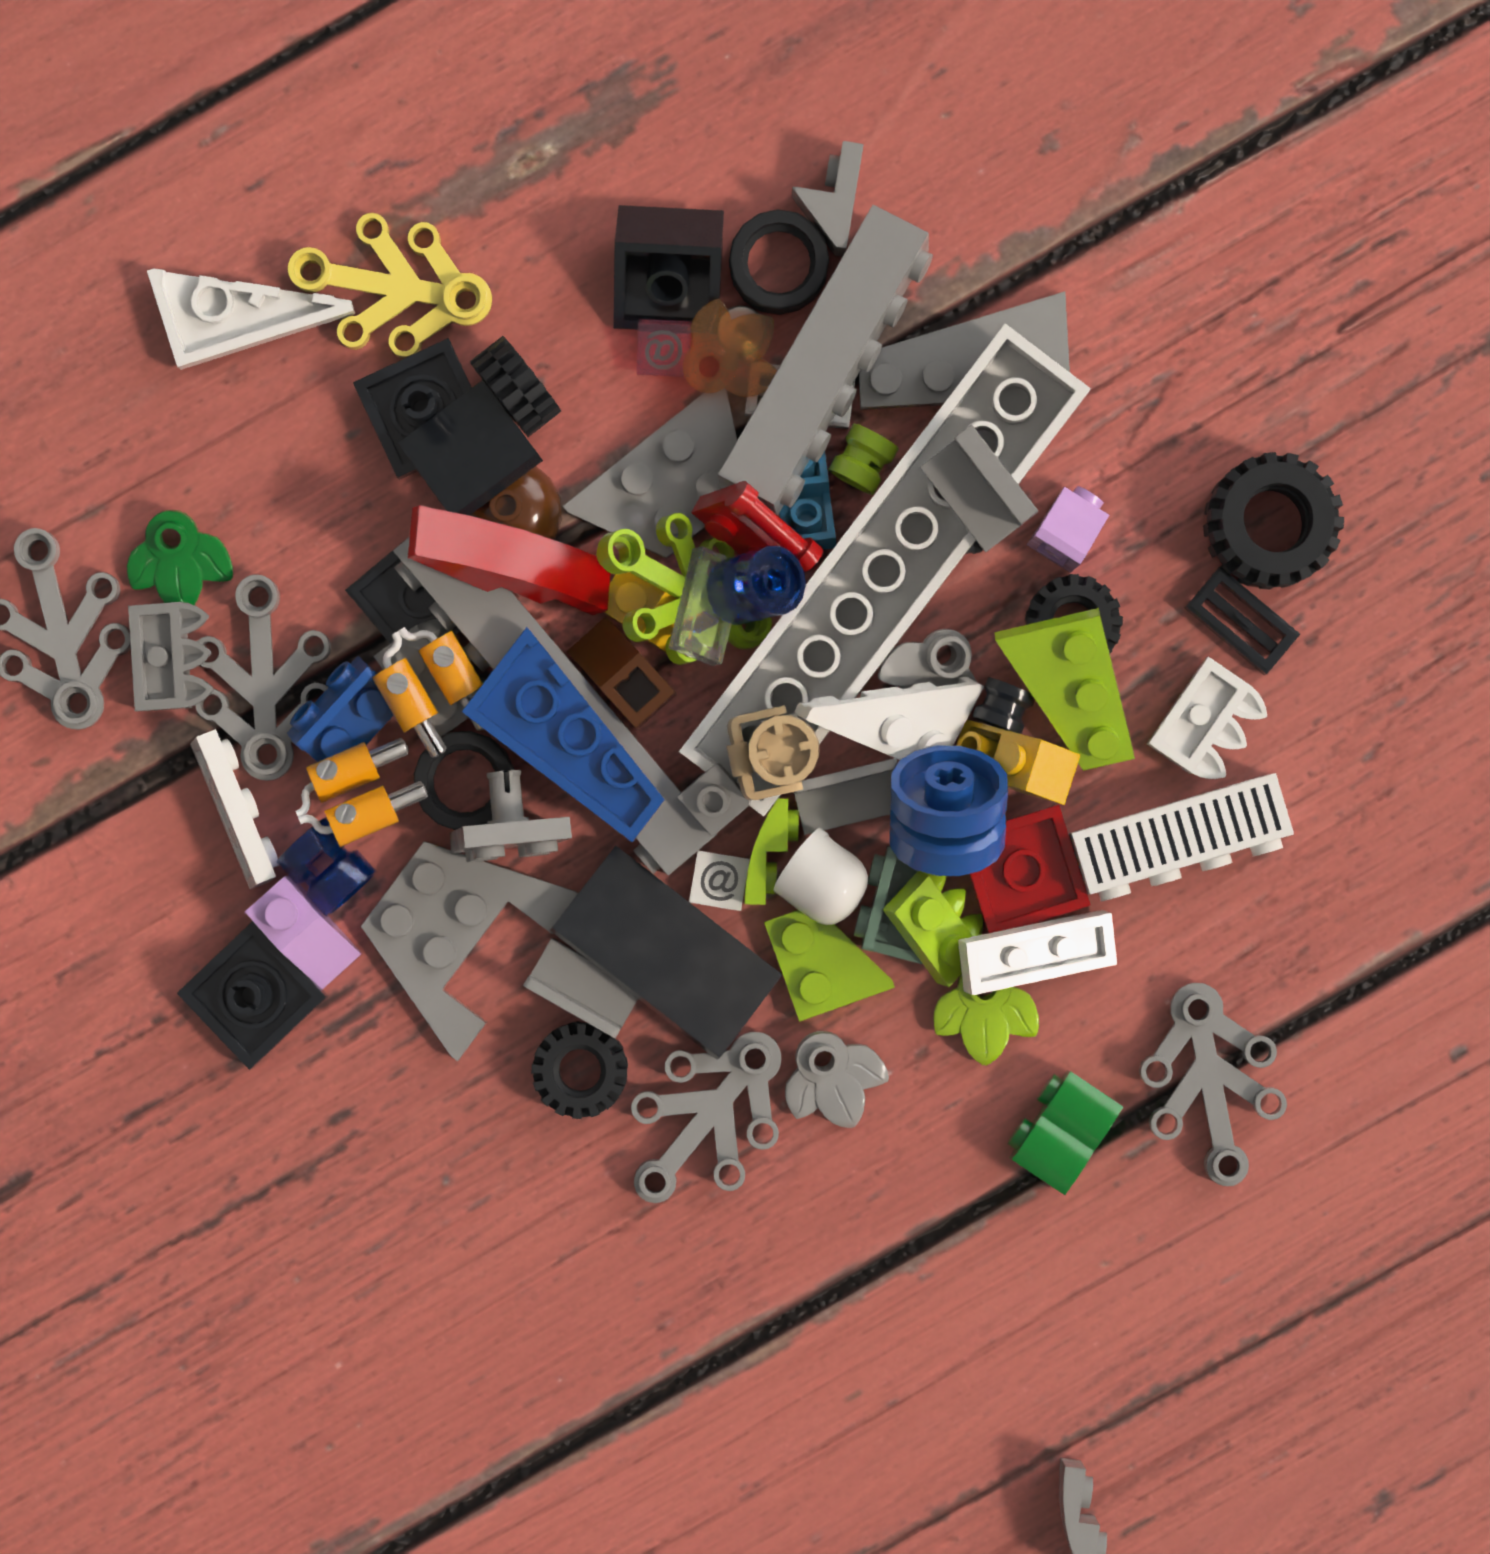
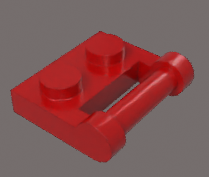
(748, 524)

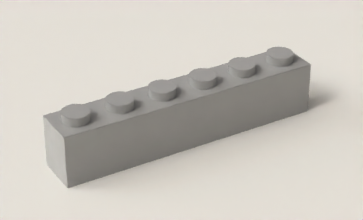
(827, 358)

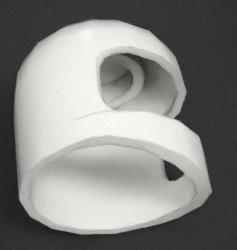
(823, 880)

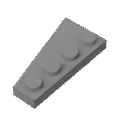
(933, 364)

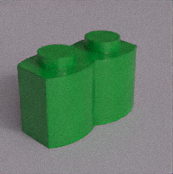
(1064, 1131)

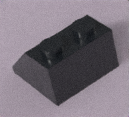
(665, 263)

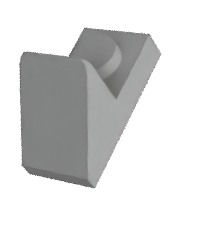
(834, 210)

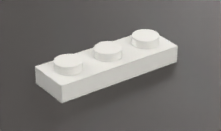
(235, 808)
(1037, 952)

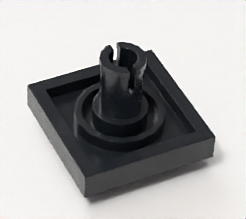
(409, 395)
(251, 995)

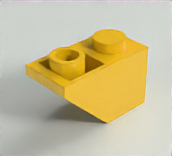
(1030, 762)

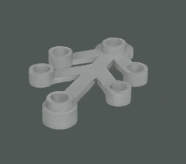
(62, 638)
(264, 687)
(1210, 1074)
(712, 1110)

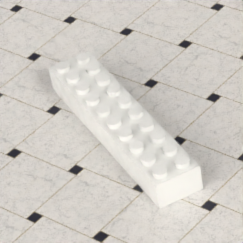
(892, 552)

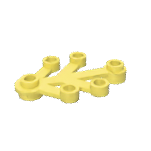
(399, 287)

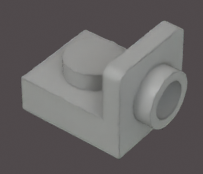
(714, 799)

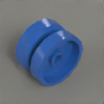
(948, 810)

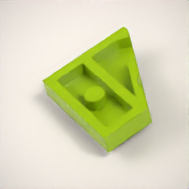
(822, 965)

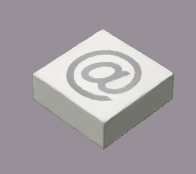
(719, 880)

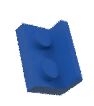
(343, 715)

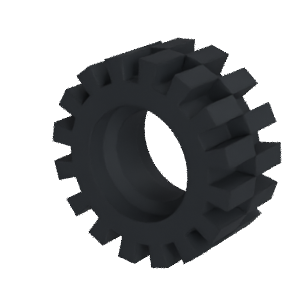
(515, 386)
(1082, 591)
(579, 1102)

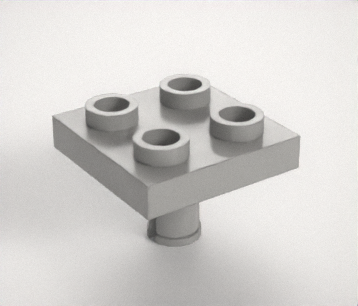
(509, 826)

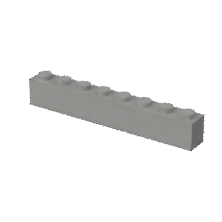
(492, 626)

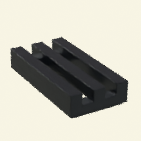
(1207, 592)

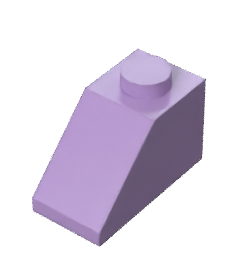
(1069, 528)
(303, 932)

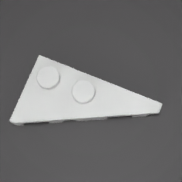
(220, 317)
(898, 718)

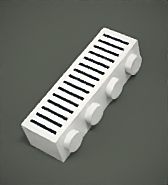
(1182, 834)

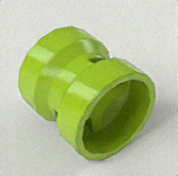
(863, 459)

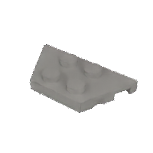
(663, 474)

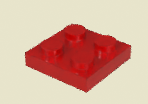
(1033, 875)

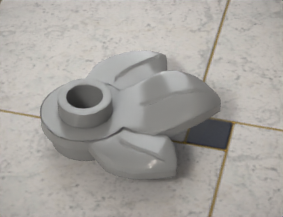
(918, 662)
(836, 1086)

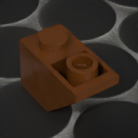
(621, 673)

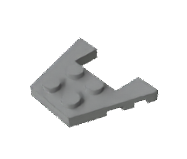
(438, 917)

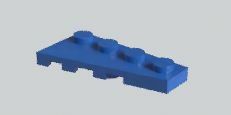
(555, 730)

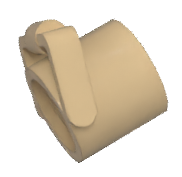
(780, 751)

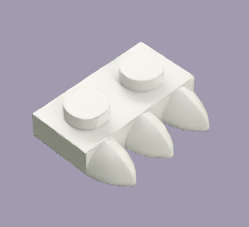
(1205, 718)

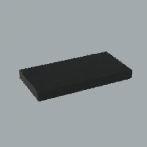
(666, 952)

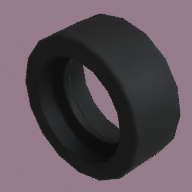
(768, 223)
(427, 767)

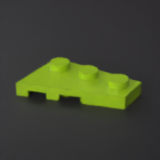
(1074, 683)

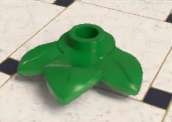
(180, 568)

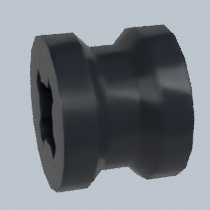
(1003, 705)

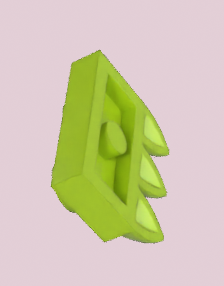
(932, 924)

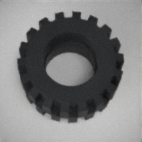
(1305, 489)

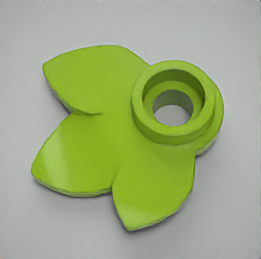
(986, 1019)

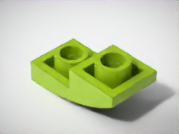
(778, 828)

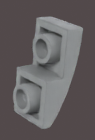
(1076, 1493)

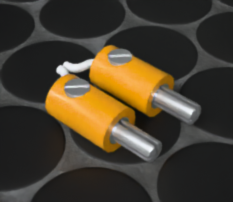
(406, 693)
(367, 811)

